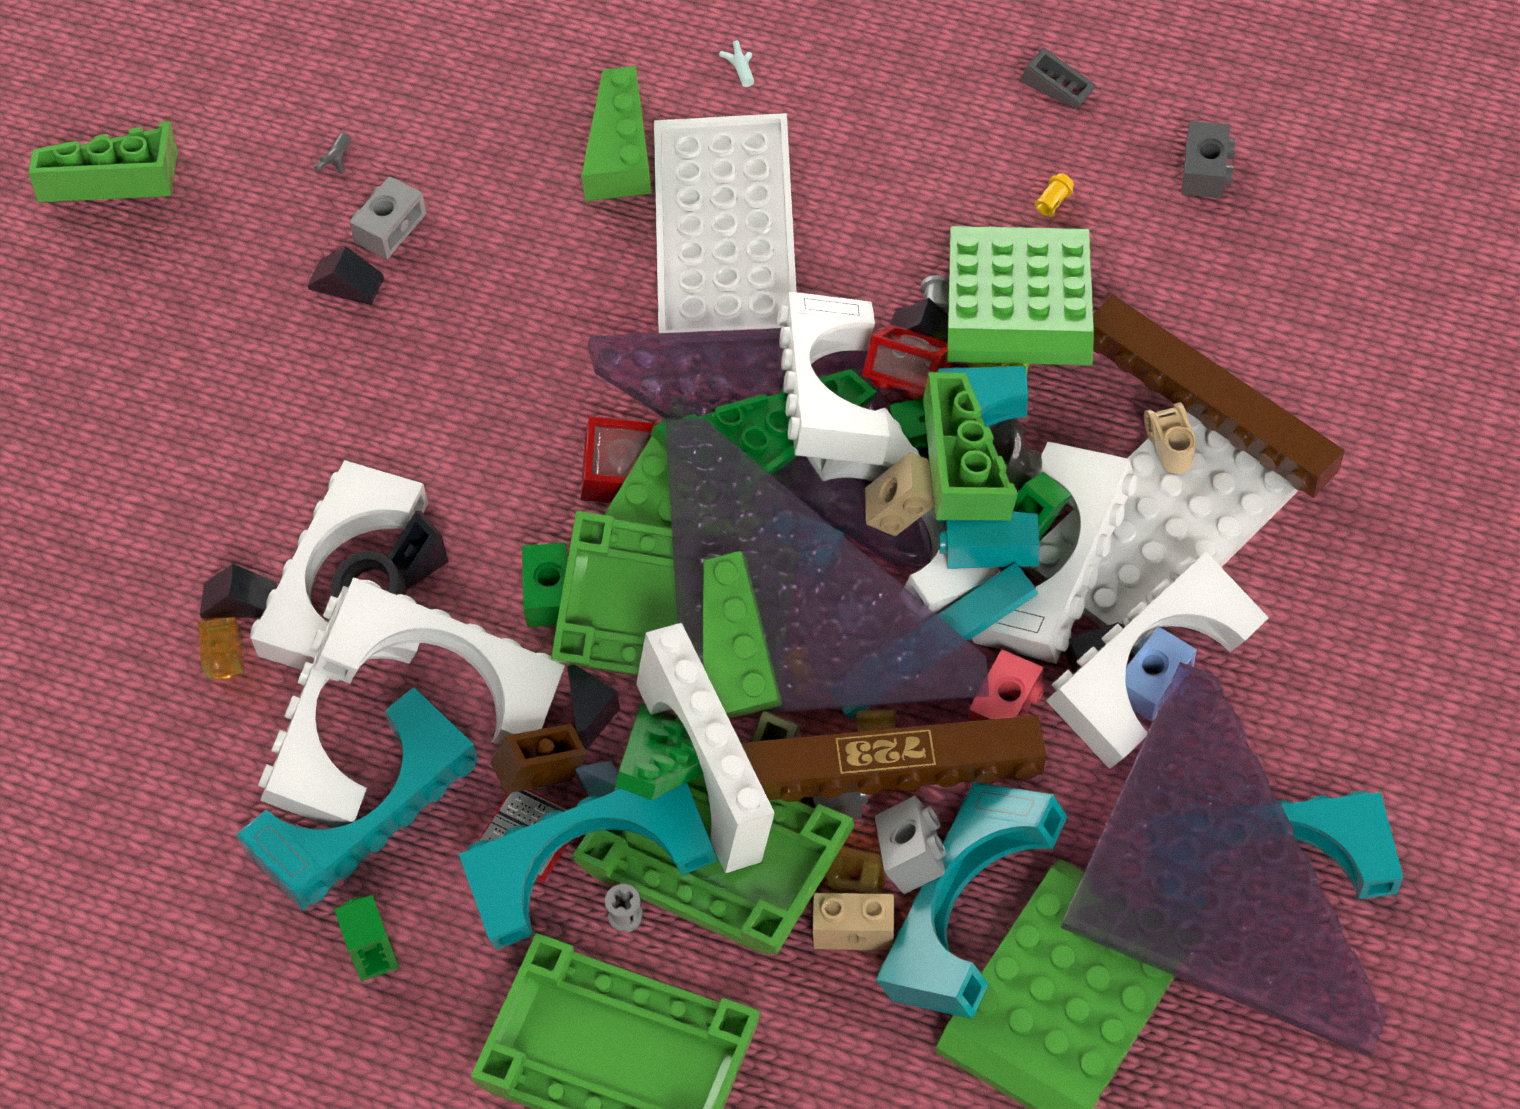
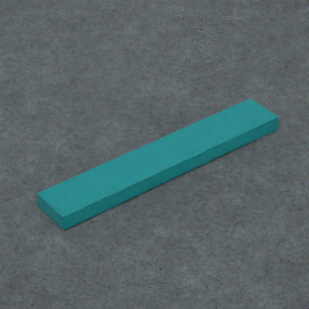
(982, 608)

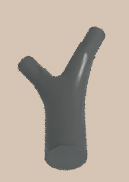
(335, 153)

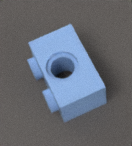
(1160, 653)

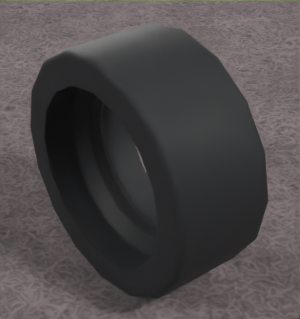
(367, 561)

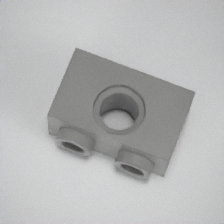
(387, 217)
(910, 844)

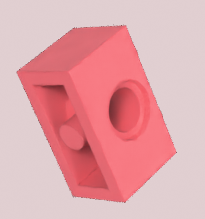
(1013, 678)

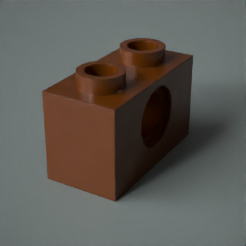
(538, 758)

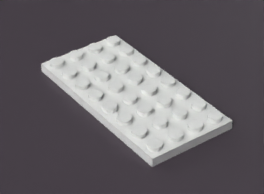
(723, 222)
(1167, 520)

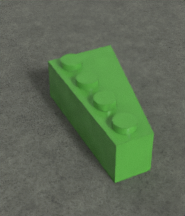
(616, 146)
(106, 167)
(964, 465)
(735, 640)

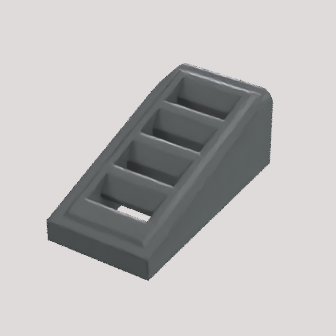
(1044, 83)

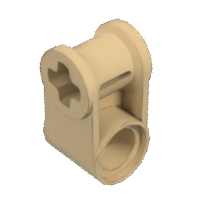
(1171, 438)

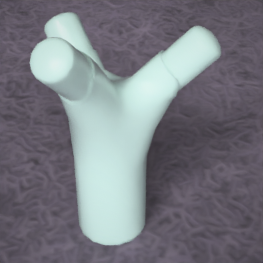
(740, 63)

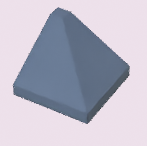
(597, 778)

